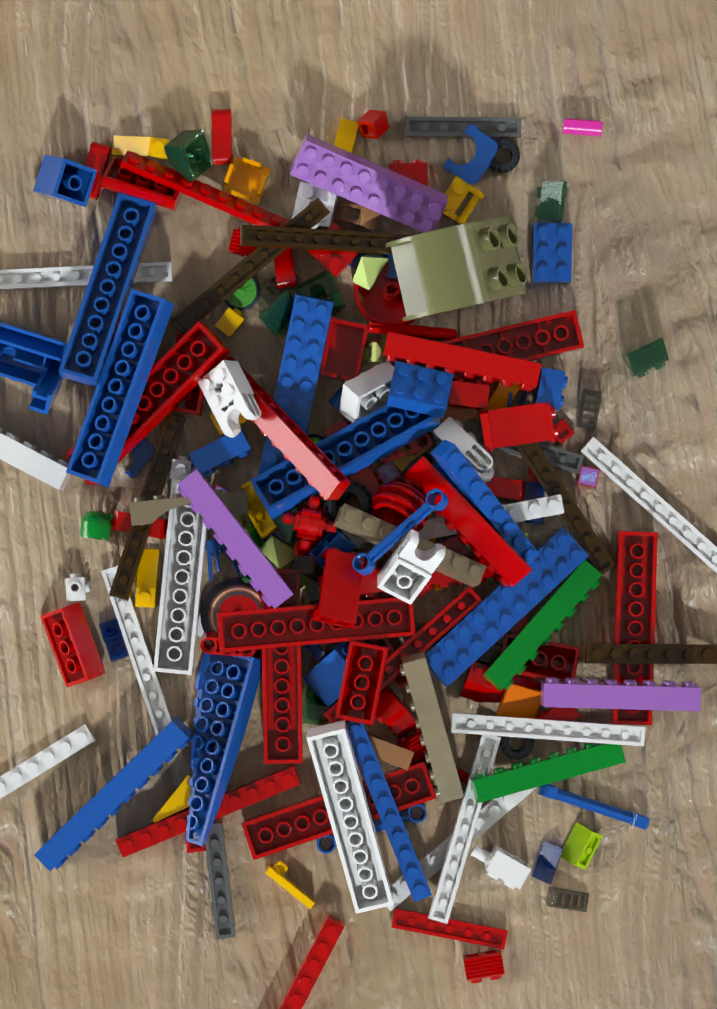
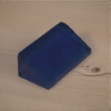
(547, 862)

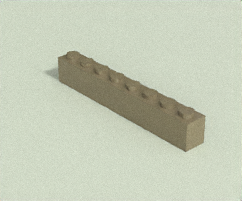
(376, 530)
(432, 726)

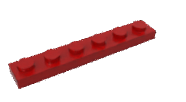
(454, 930)

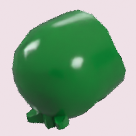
(96, 525)

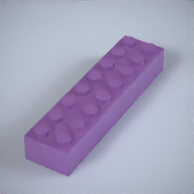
(368, 184)
(236, 539)
(620, 695)

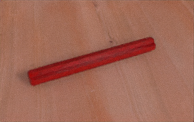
(412, 330)

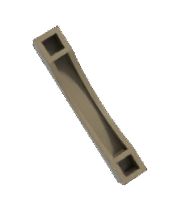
(148, 511)

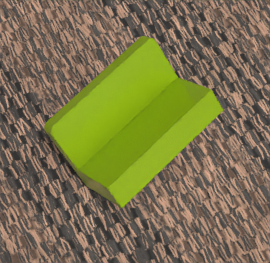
(581, 846)

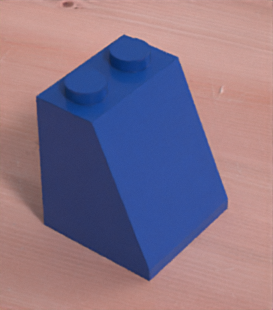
(65, 180)
(328, 673)

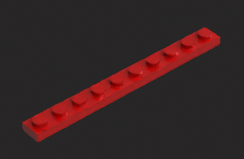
(201, 191)

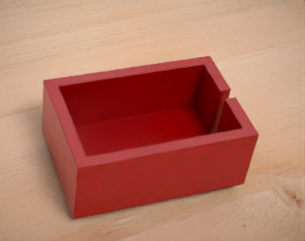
(344, 349)

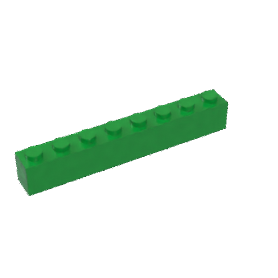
(542, 625)
(546, 770)

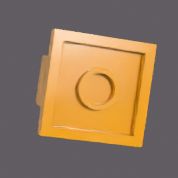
(246, 180)

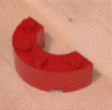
(394, 713)

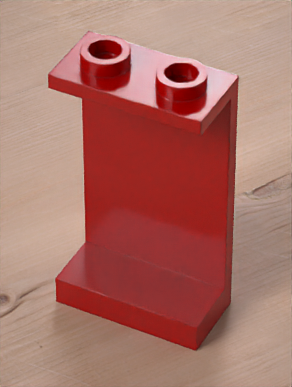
(518, 425)
(339, 589)

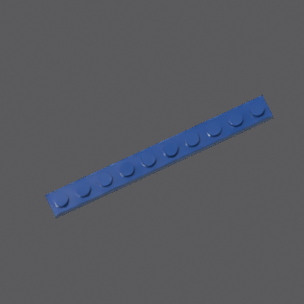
(388, 811)

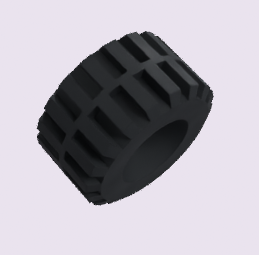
(355, 488)

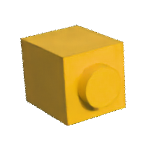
(230, 322)

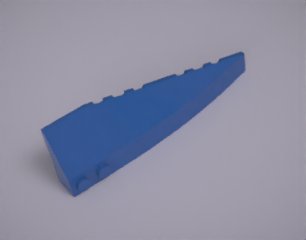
(223, 708)

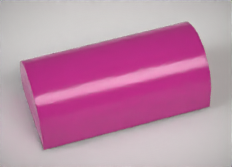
(582, 127)

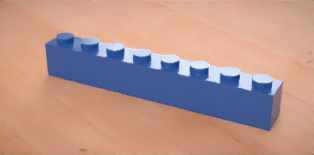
(482, 499)

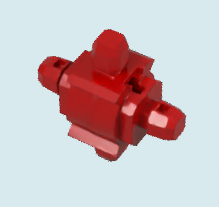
(309, 522)

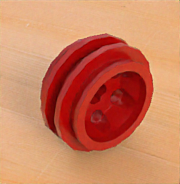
(397, 502)

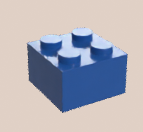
(550, 387)

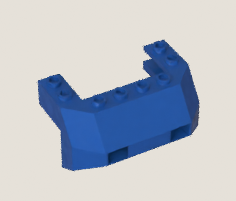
(33, 360)

